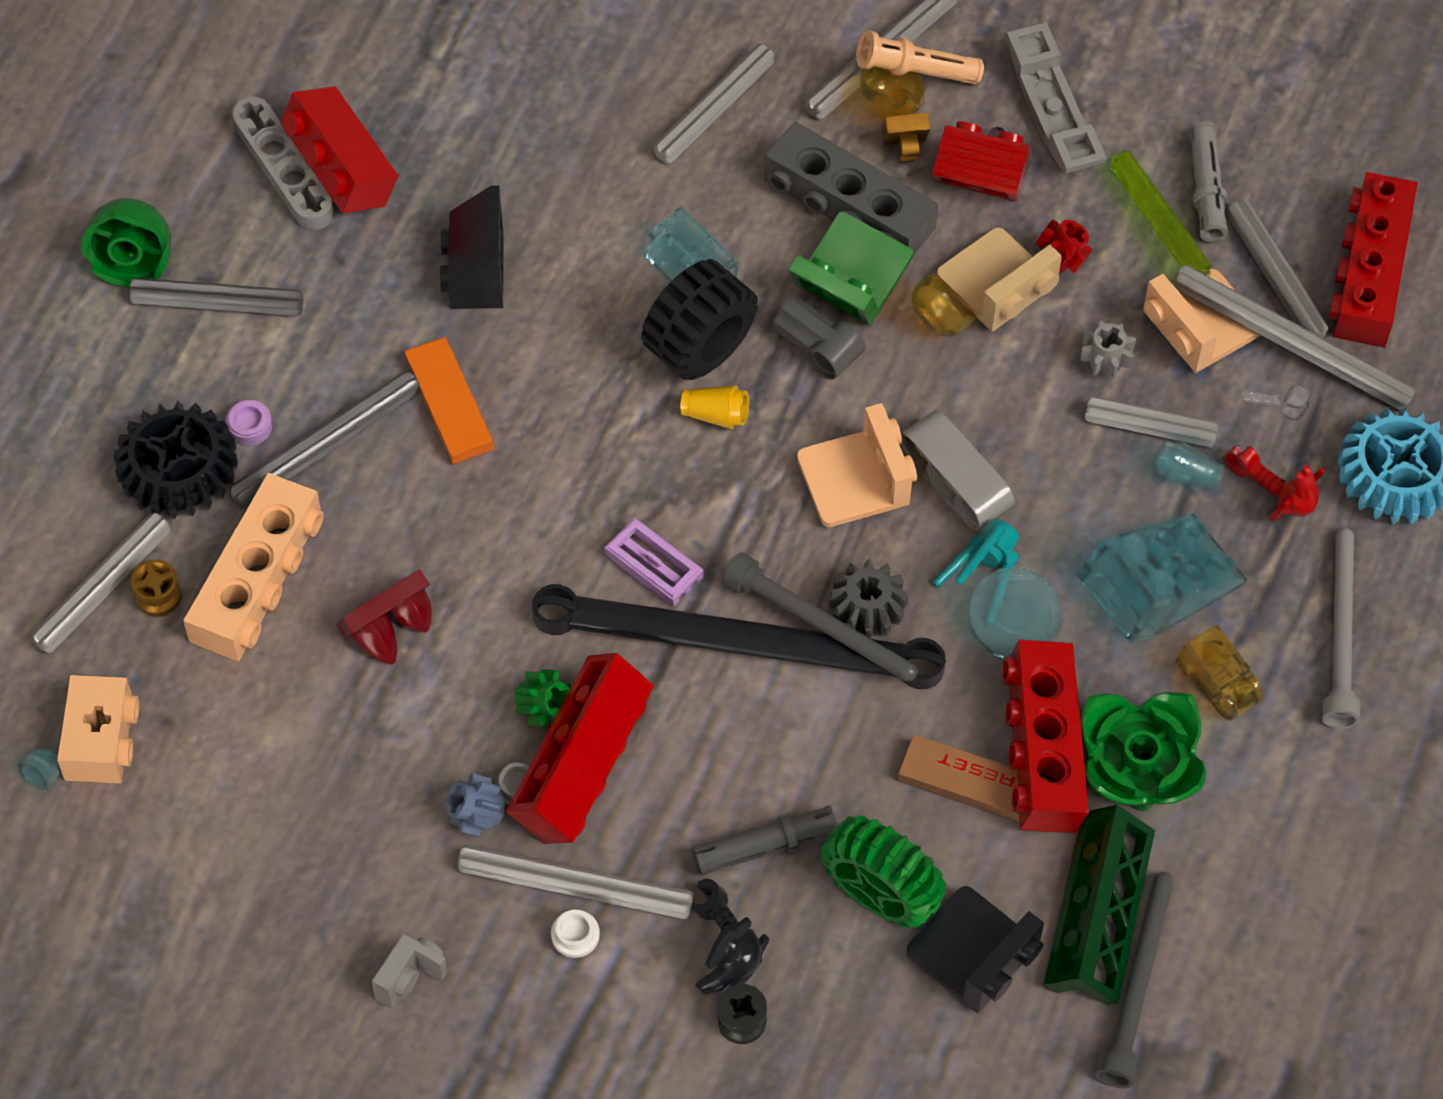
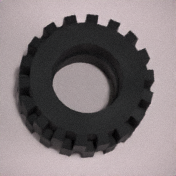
(699, 319)

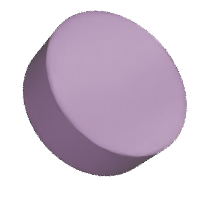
(249, 422)

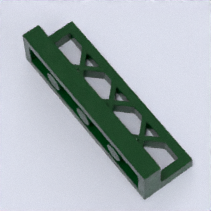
(1091, 897)

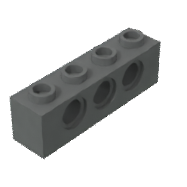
(838, 173)

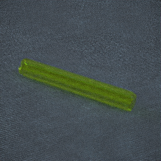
(1158, 212)

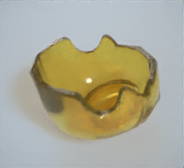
(891, 94)
(939, 308)

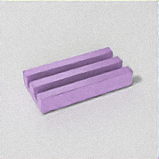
(680, 585)

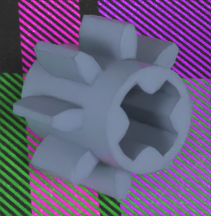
(475, 804)

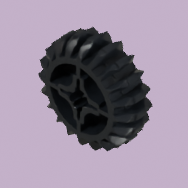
(168, 446)

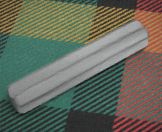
(1151, 421)

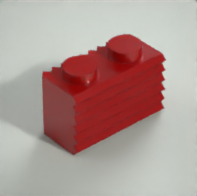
(981, 161)

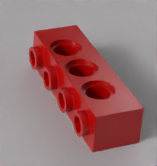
(1052, 671)

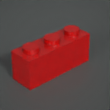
(339, 149)

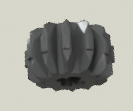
(885, 596)

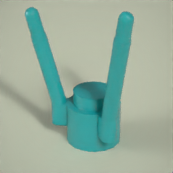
(991, 548)

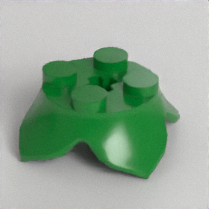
(1163, 728)

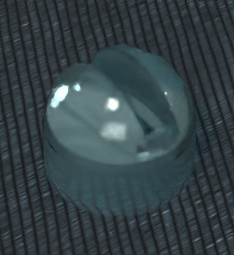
(40, 768)

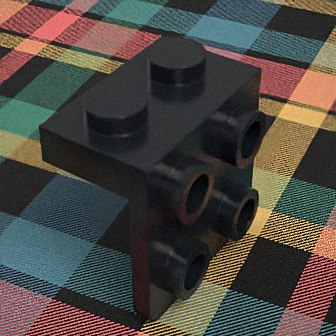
(975, 947)

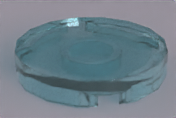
(1013, 607)

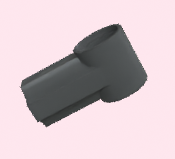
(827, 345)

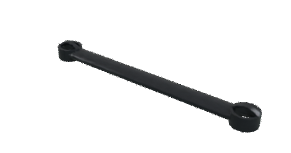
(724, 634)

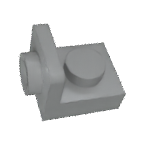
(400, 968)

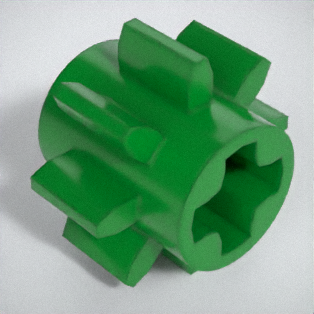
(541, 696)

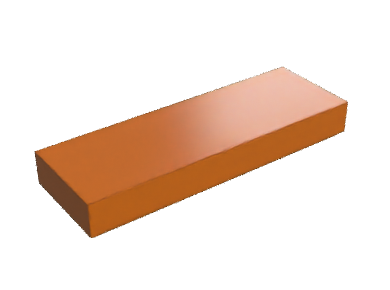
(449, 400)

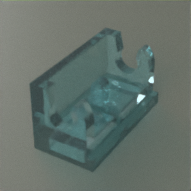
(682, 243)

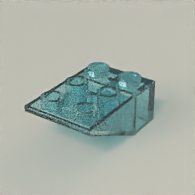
(1159, 576)

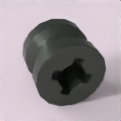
(740, 1025)

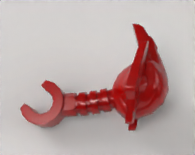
(1295, 496)

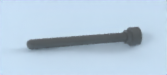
(745, 575)
(1118, 1063)

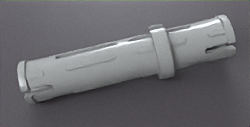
(1209, 196)

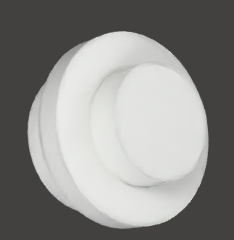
(575, 933)

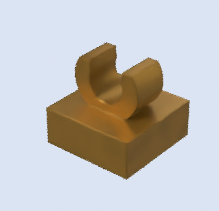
(907, 133)

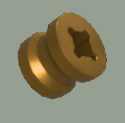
(151, 577)

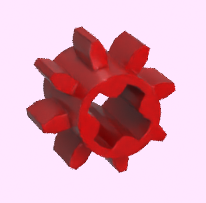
(1069, 241)

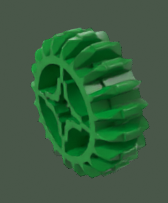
(883, 871)

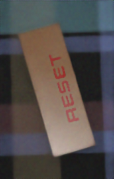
(960, 776)

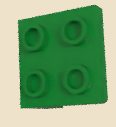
(853, 268)

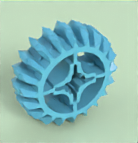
(1394, 445)

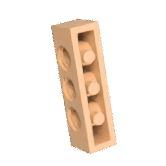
(274, 506)

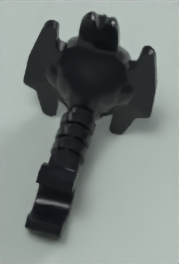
(737, 947)

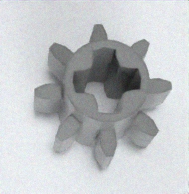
(1107, 349)

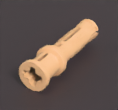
(903, 57)

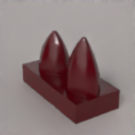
(371, 625)

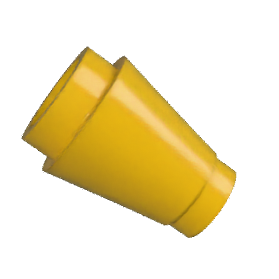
(716, 405)

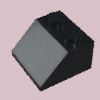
(474, 253)

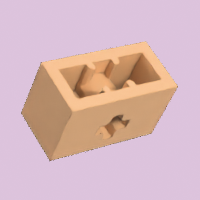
(97, 729)

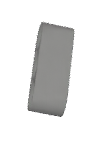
(956, 470)

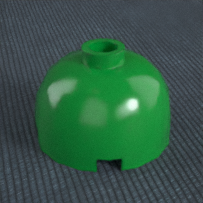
(127, 241)

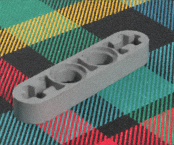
(279, 164)

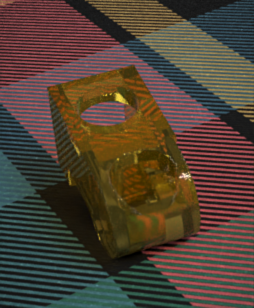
(1221, 673)

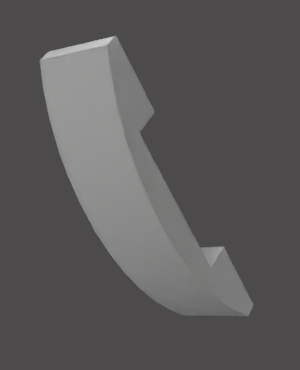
(1051, 100)

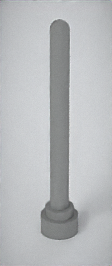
(1341, 706)

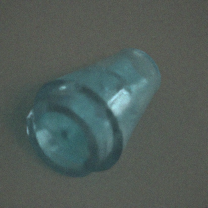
(1187, 466)

